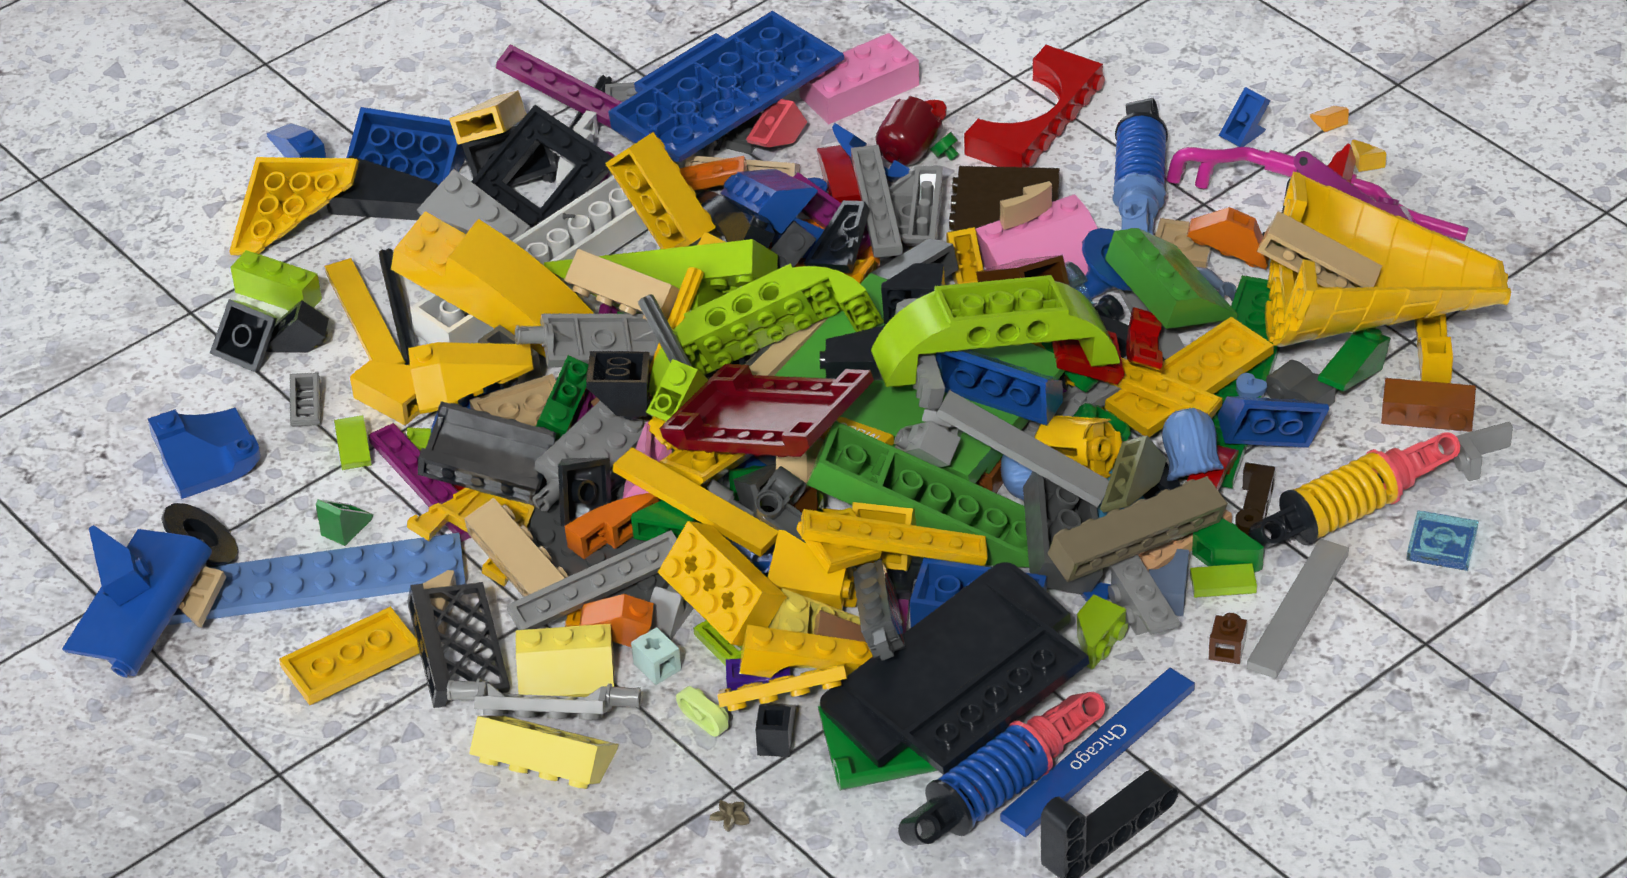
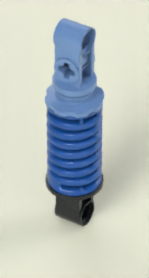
(1140, 165)

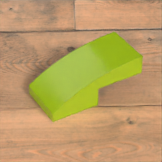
(352, 442)

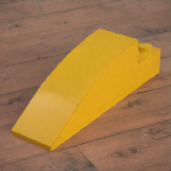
(483, 274)

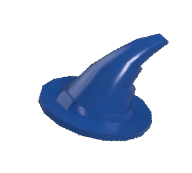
(1100, 274)

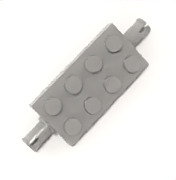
(583, 333)
(593, 436)
(589, 707)

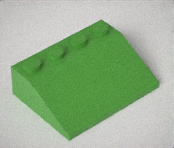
(1165, 280)

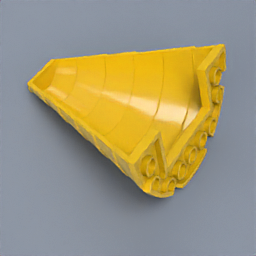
(1418, 278)

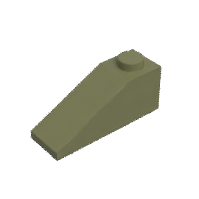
(1134, 473)

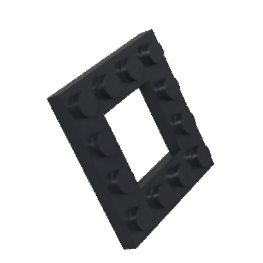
(531, 131)

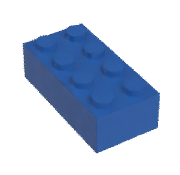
(942, 580)

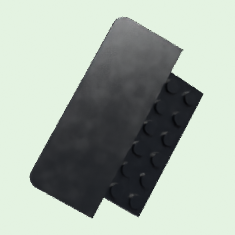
(961, 673)

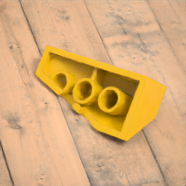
(458, 369)

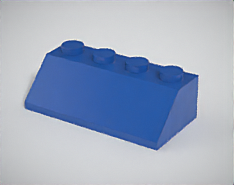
(768, 194)
(1001, 385)

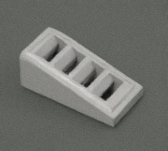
(305, 381)

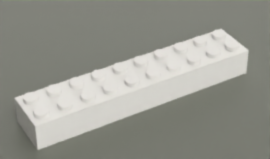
(600, 226)

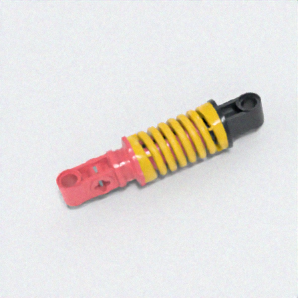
(1352, 491)

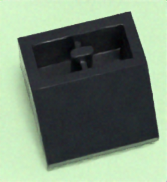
(910, 283)

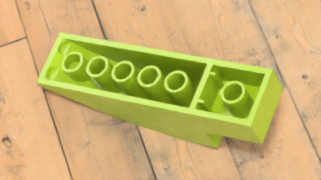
(724, 266)

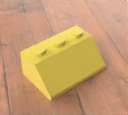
(564, 660)

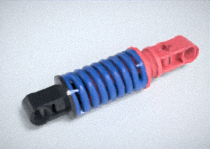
(999, 770)

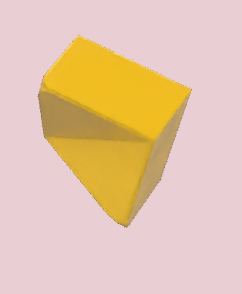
(1368, 156)

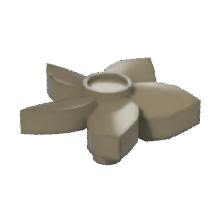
(730, 814)

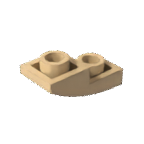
(1021, 209)

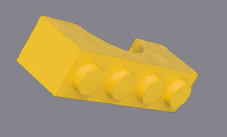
(1434, 349)
(772, 649)

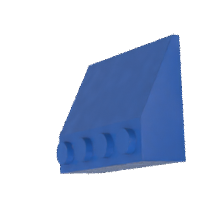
(407, 143)

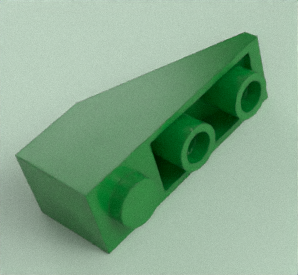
(564, 397)

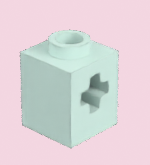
(651, 651)

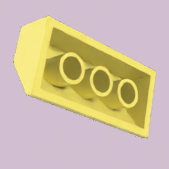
(541, 749)

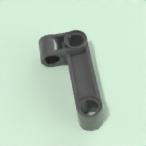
(782, 493)

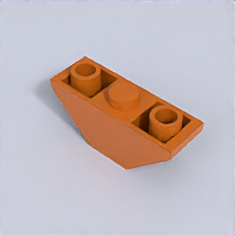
(1231, 234)

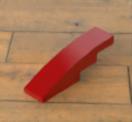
(838, 173)

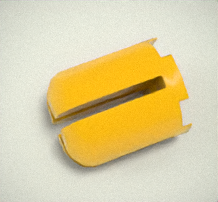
(1080, 441)

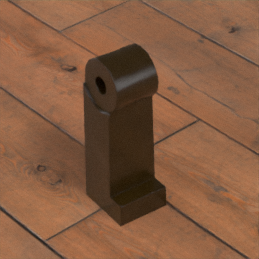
(1259, 483)

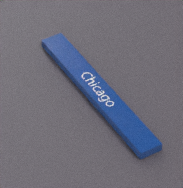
(1098, 750)

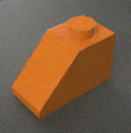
(626, 614)

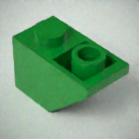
(1226, 545)

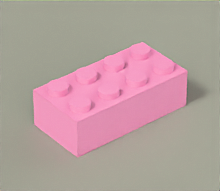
(862, 79)

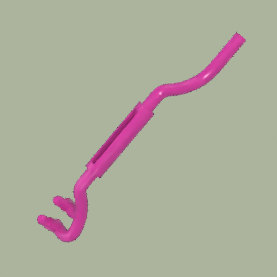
(1284, 165)

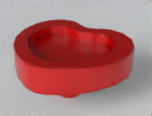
(939, 108)

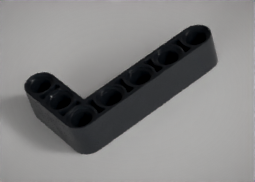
(1078, 843)

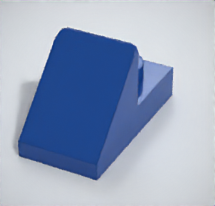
(1244, 118)

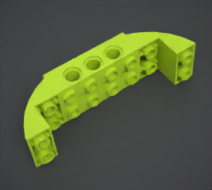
(765, 314)
(989, 317)

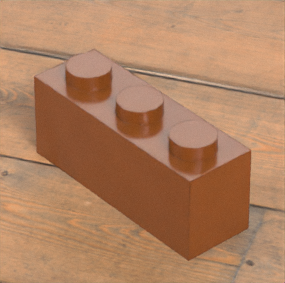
(1428, 404)

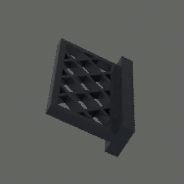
(430, 639)

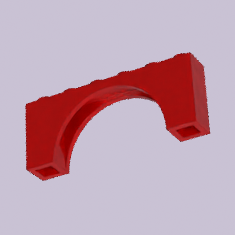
(1021, 143)

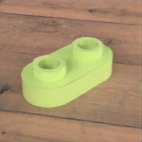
(702, 711)

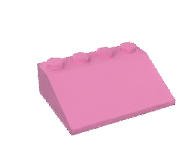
(1050, 234)

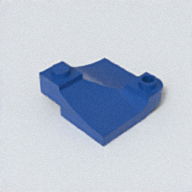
(204, 449)

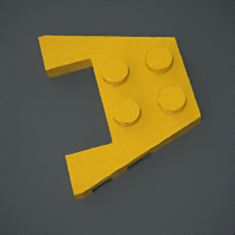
(457, 509)

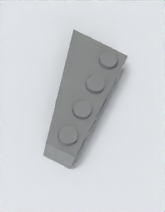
(462, 203)

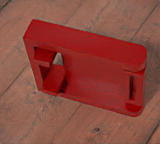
(1072, 358)

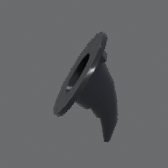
(194, 522)

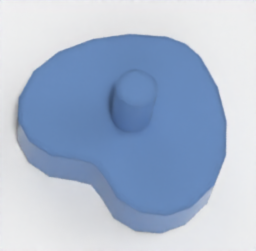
(1249, 386)

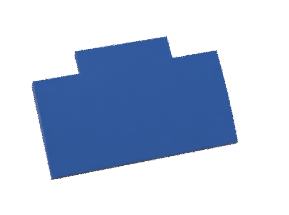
(722, 84)

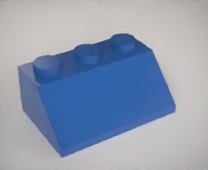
(1270, 421)

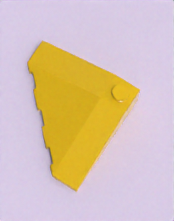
(286, 193)

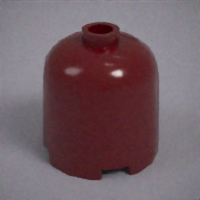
(908, 131)

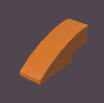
(605, 525)

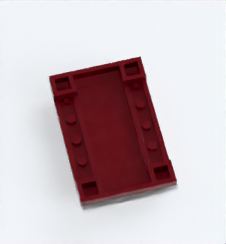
(762, 413)

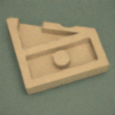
(202, 595)

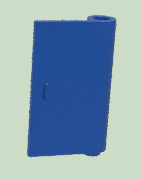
(130, 631)

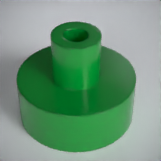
(945, 146)

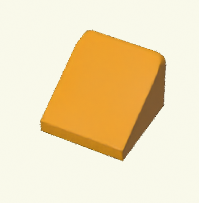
(1331, 117)
(862, 270)

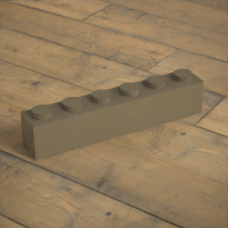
(1136, 528)

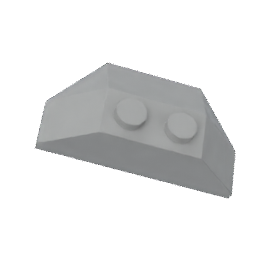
(918, 204)

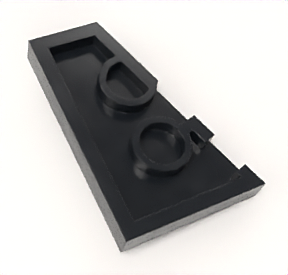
(841, 238)

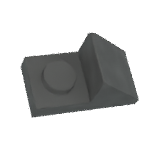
(737, 138)

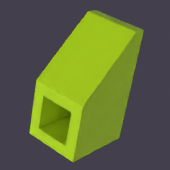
(675, 389)
(1099, 627)

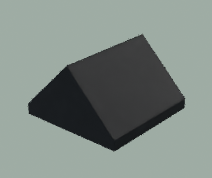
(583, 486)

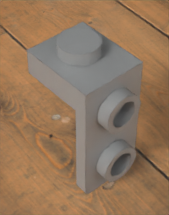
(1480, 442)

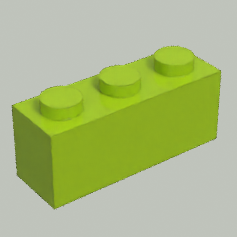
(274, 281)

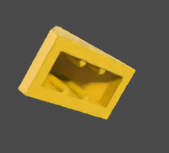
(967, 255)

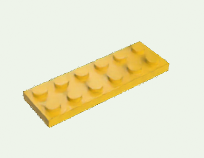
(1205, 364)

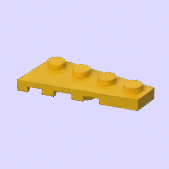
(768, 692)

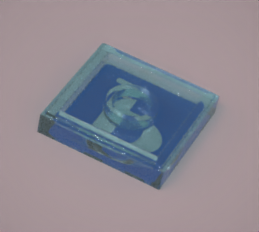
(1442, 540)

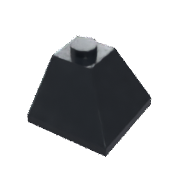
(243, 335)

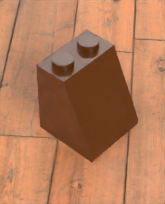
(1027, 268)

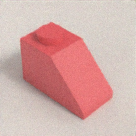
(778, 125)

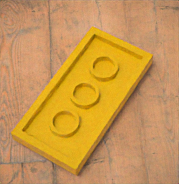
(349, 655)

